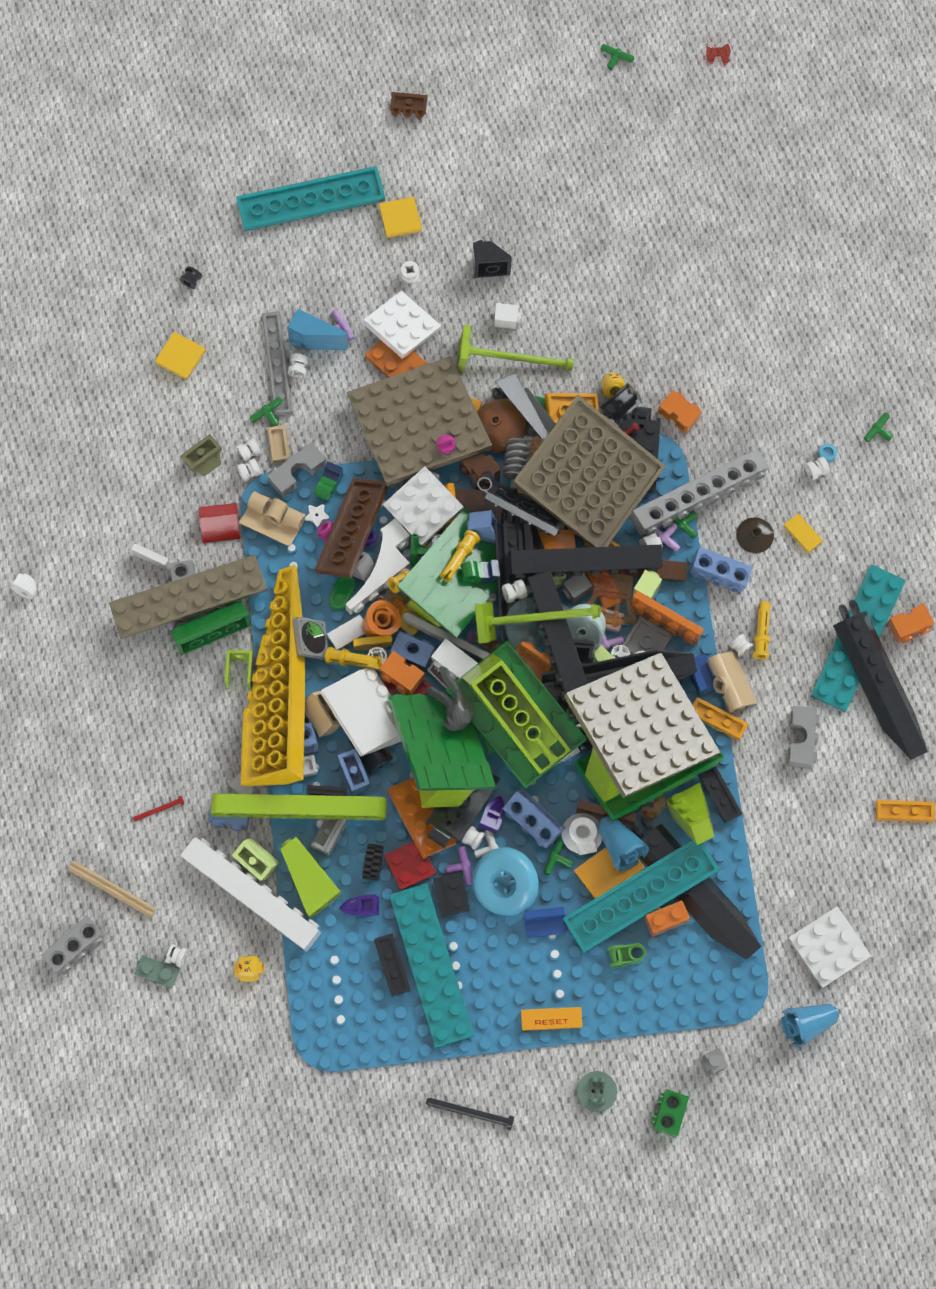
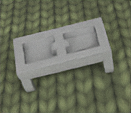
(328, 835)

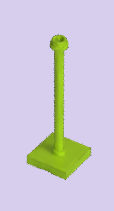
(466, 350)
(486, 620)

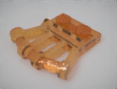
(617, 588)

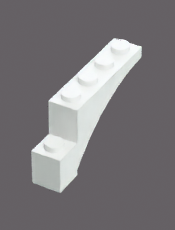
(389, 563)

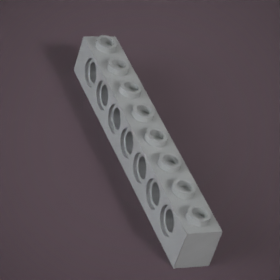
(751, 461)

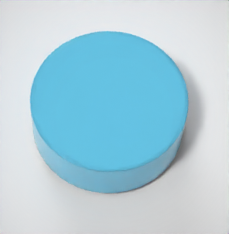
(828, 452)

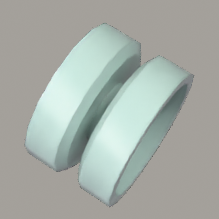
(587, 628)

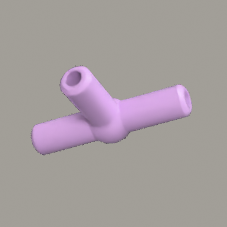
(342, 324)
(665, 537)
(611, 642)

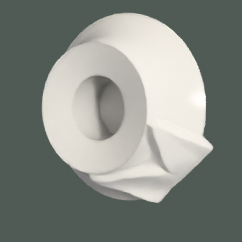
(582, 833)

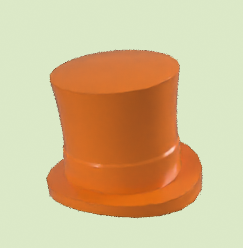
(381, 619)

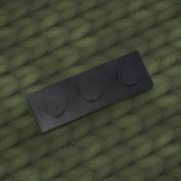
(720, 794)
(392, 965)

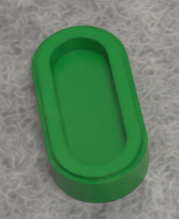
(341, 593)

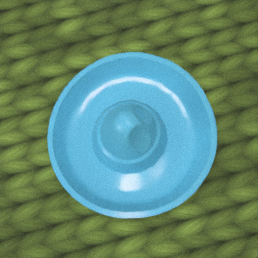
(505, 882)

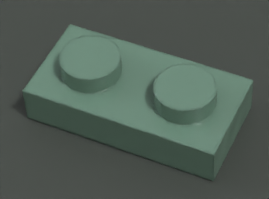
(157, 971)

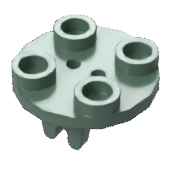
(596, 1101)

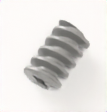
(514, 457)

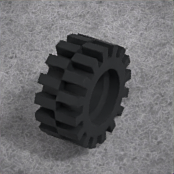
(373, 862)

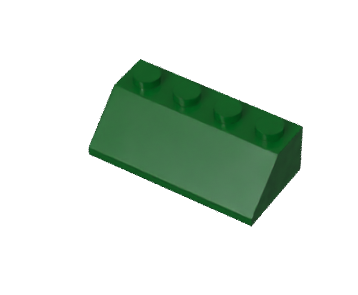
(210, 627)

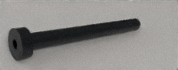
(471, 1112)

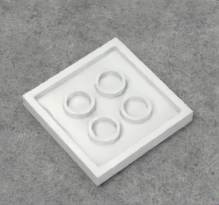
(401, 324)
(423, 505)
(829, 947)

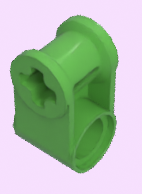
(624, 955)

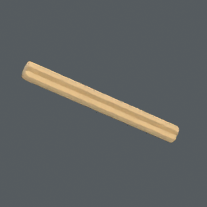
(111, 889)

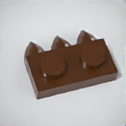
(408, 104)

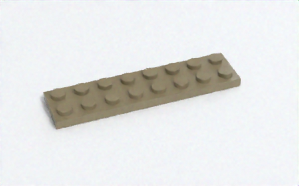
(187, 596)

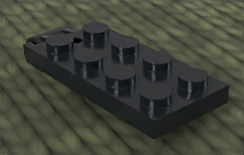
(646, 437)
(518, 504)
(459, 817)

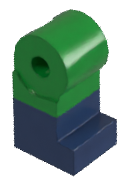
(329, 481)
(480, 571)

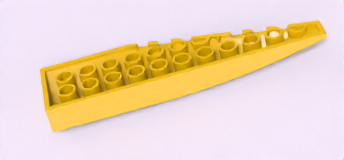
(277, 699)

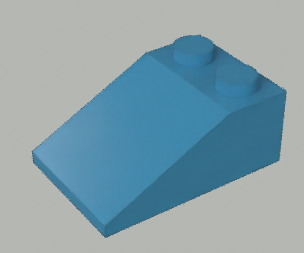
(315, 334)

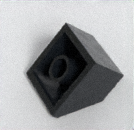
(490, 260)

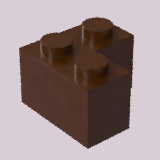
(476, 465)

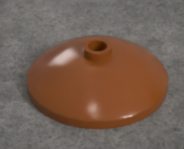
(510, 423)

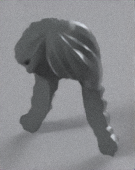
(459, 710)

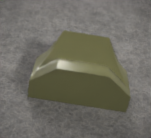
(203, 456)

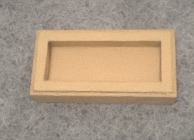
(278, 443)

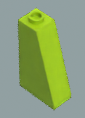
(311, 881)

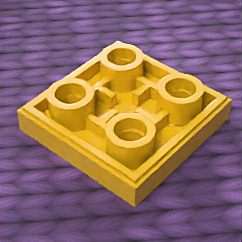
(400, 217)
(180, 355)

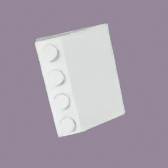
(363, 710)

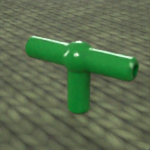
(616, 54)
(267, 410)
(877, 428)
(683, 524)
(415, 550)
(555, 857)

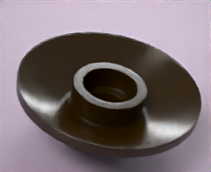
(751, 542)

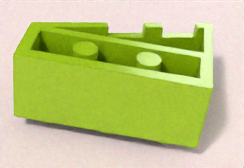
(692, 814)

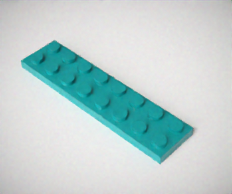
(310, 198)
(876, 597)
(641, 894)
(431, 966)

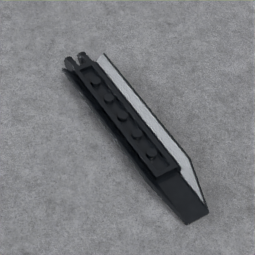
(509, 538)
(681, 664)
(879, 680)
(704, 901)

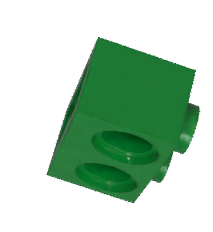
(674, 1114)

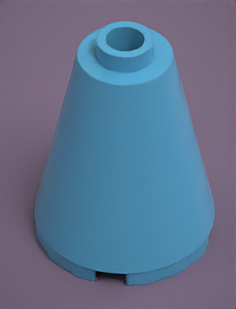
(621, 844)
(808, 1022)

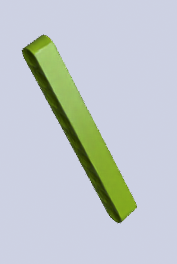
(298, 806)

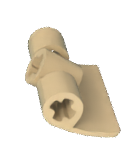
(272, 518)
(731, 681)

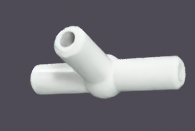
(491, 845)

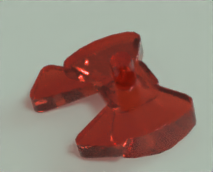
(723, 51)

